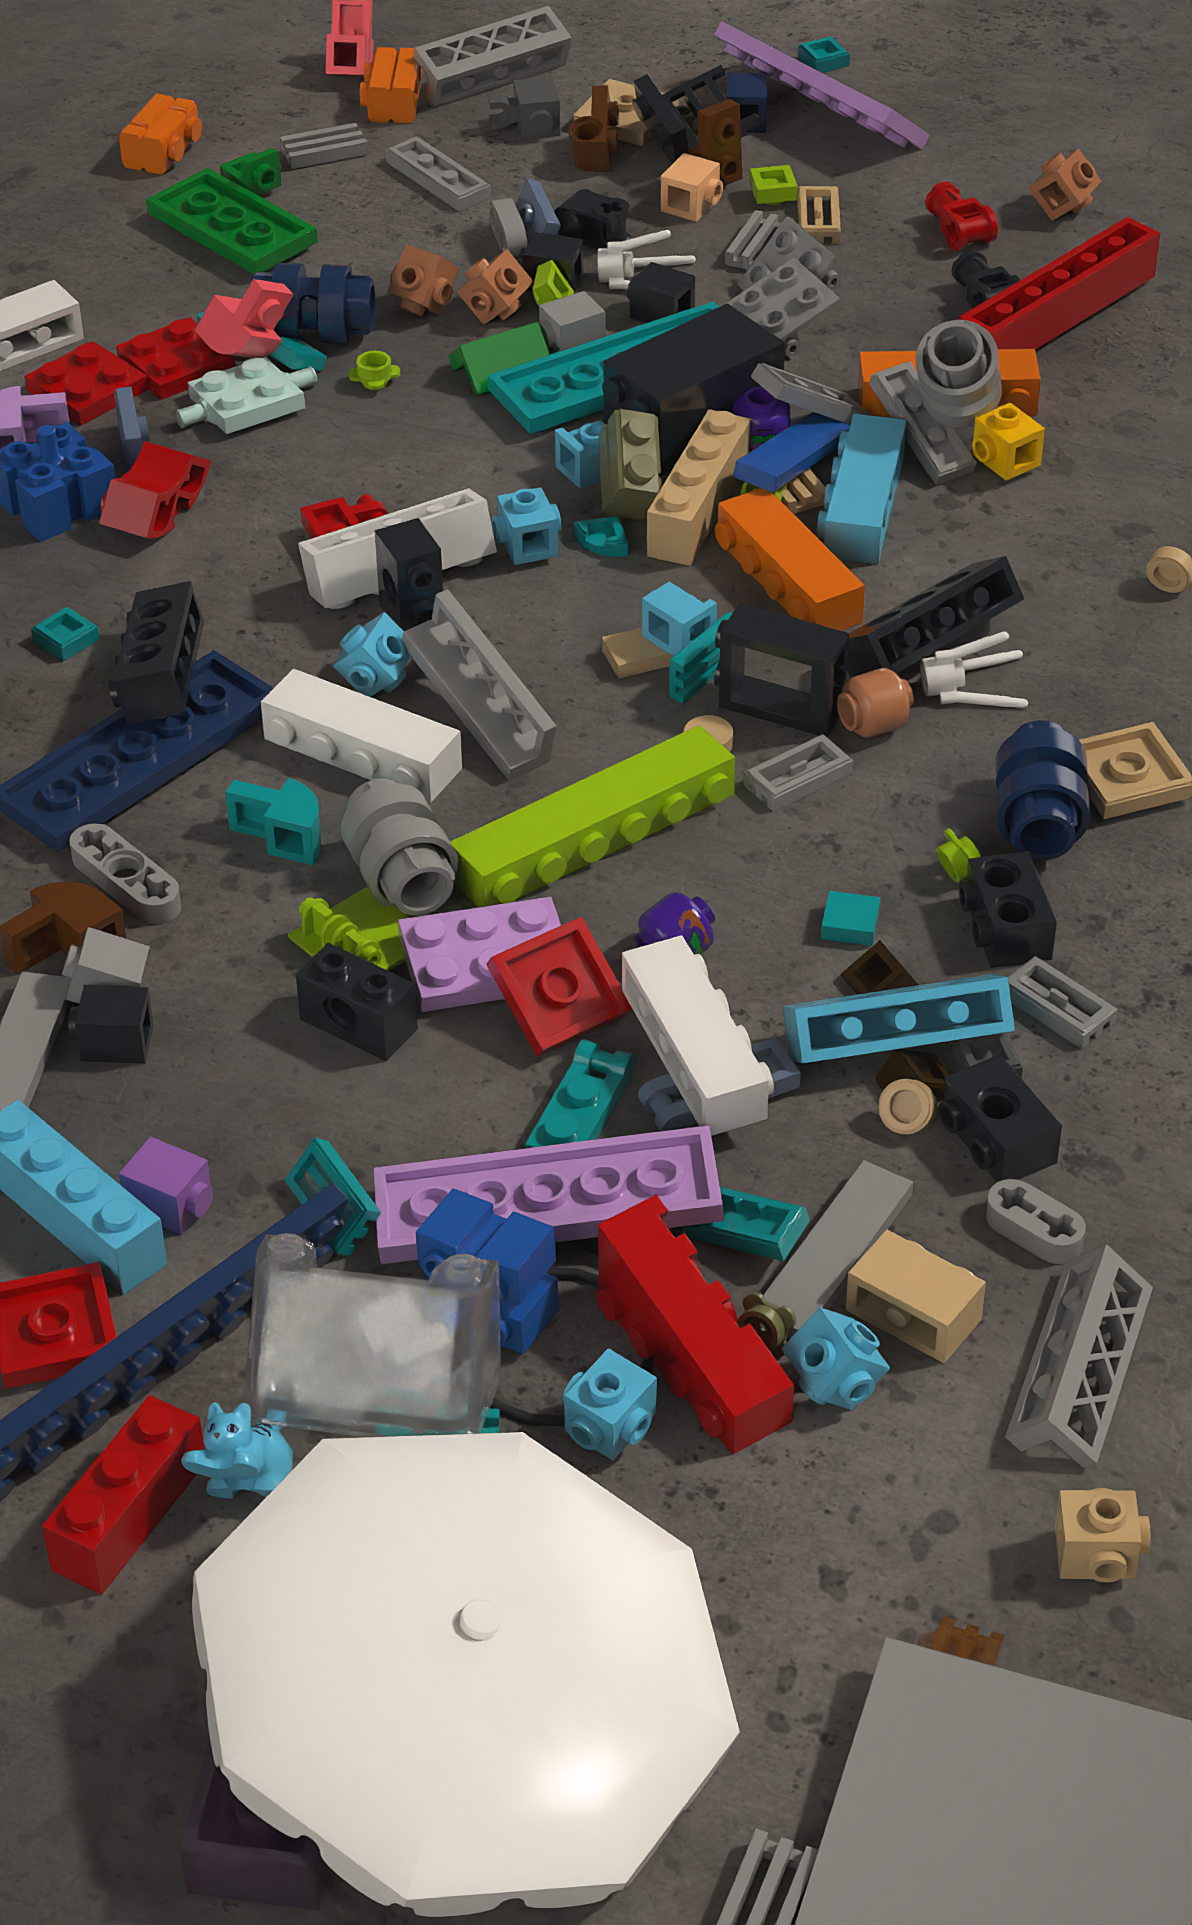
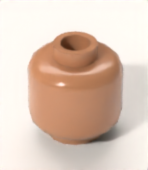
(875, 703)

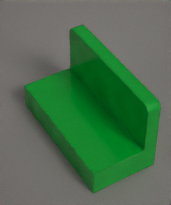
(498, 353)

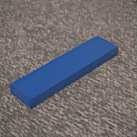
(790, 452)

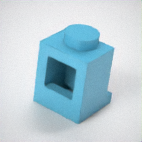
(579, 453)
(675, 617)

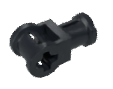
(981, 281)

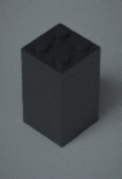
(688, 373)

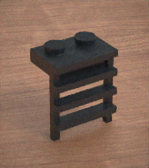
(664, 119)

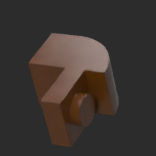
(56, 922)

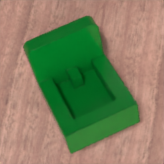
(255, 171)

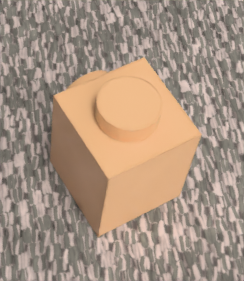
(690, 187)

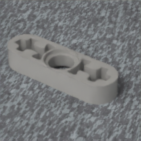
(130, 891)

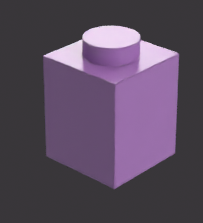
(169, 1183)

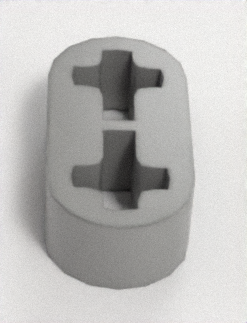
(507, 226)
(1035, 1221)

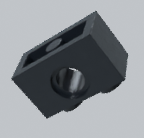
(408, 572)
(357, 1001)
(1000, 1120)

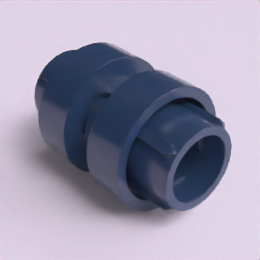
(343, 302)
(1042, 790)

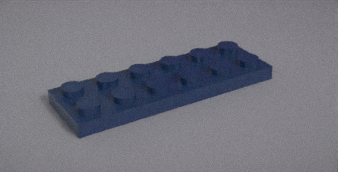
(123, 762)

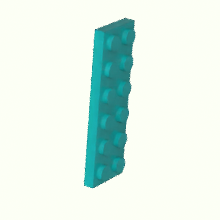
(571, 380)

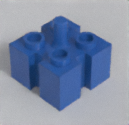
(53, 480)
(524, 1255)

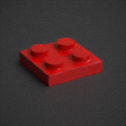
(173, 357)
(88, 379)
(559, 986)
(52, 1323)

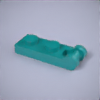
(583, 1101)

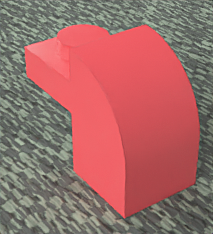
(350, 38)
(245, 324)

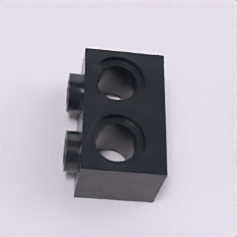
(1008, 909)

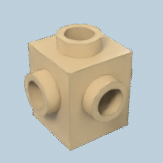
(1100, 1534)

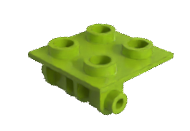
(354, 925)

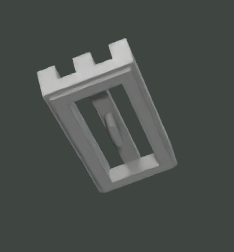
(324, 146)
(751, 239)
(803, 776)
(1053, 1007)
(781, 1855)

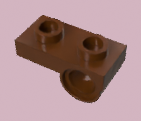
(593, 136)
(721, 139)

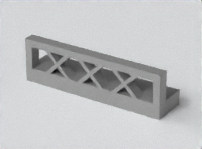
(499, 63)
(481, 688)
(1070, 1343)

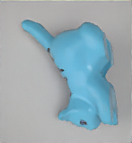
(240, 1454)

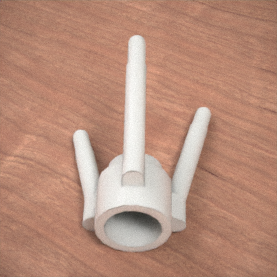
(616, 264)
(946, 673)

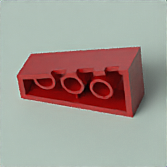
(689, 1328)

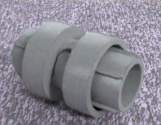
(958, 373)
(399, 846)

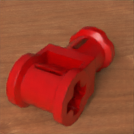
(961, 219)

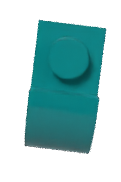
(283, 817)

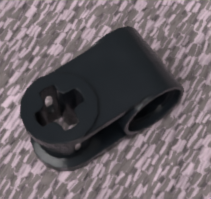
(593, 218)

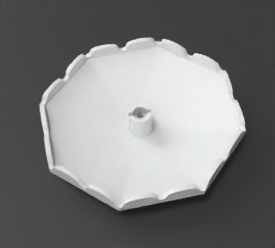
(460, 1672)

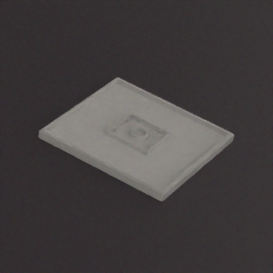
(1004, 1804)

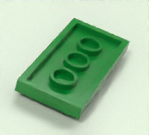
(232, 221)

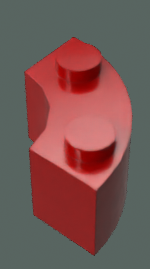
(153, 491)

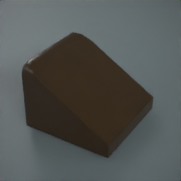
(877, 972)
(915, 1066)

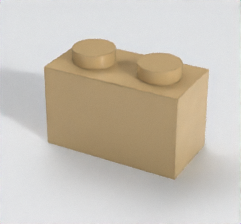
(915, 1295)

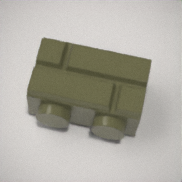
(629, 464)

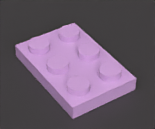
(451, 949)

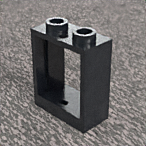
(789, 639)

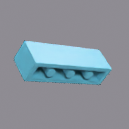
(862, 488)
(898, 1018)
(78, 1200)

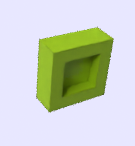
(773, 184)
(550, 284)

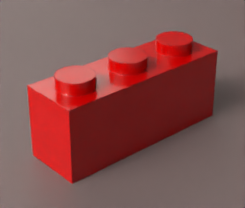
(122, 1495)

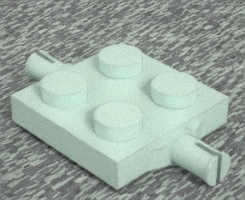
(245, 395)

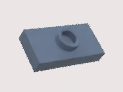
(536, 210)
(132, 428)

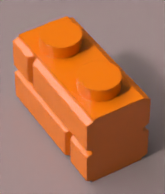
(391, 85)
(159, 134)

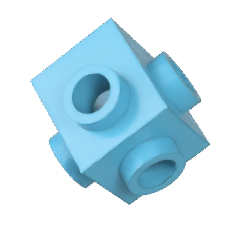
(527, 525)
(373, 656)
(836, 1359)
(609, 1404)

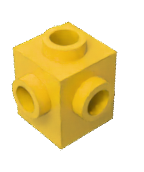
(1008, 441)

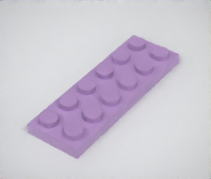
(821, 87)
(557, 1184)

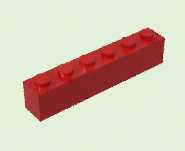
(1070, 287)

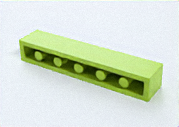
(593, 818)

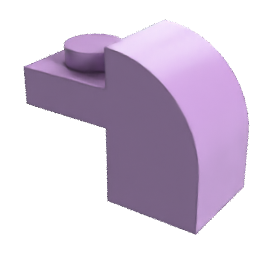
(25, 414)

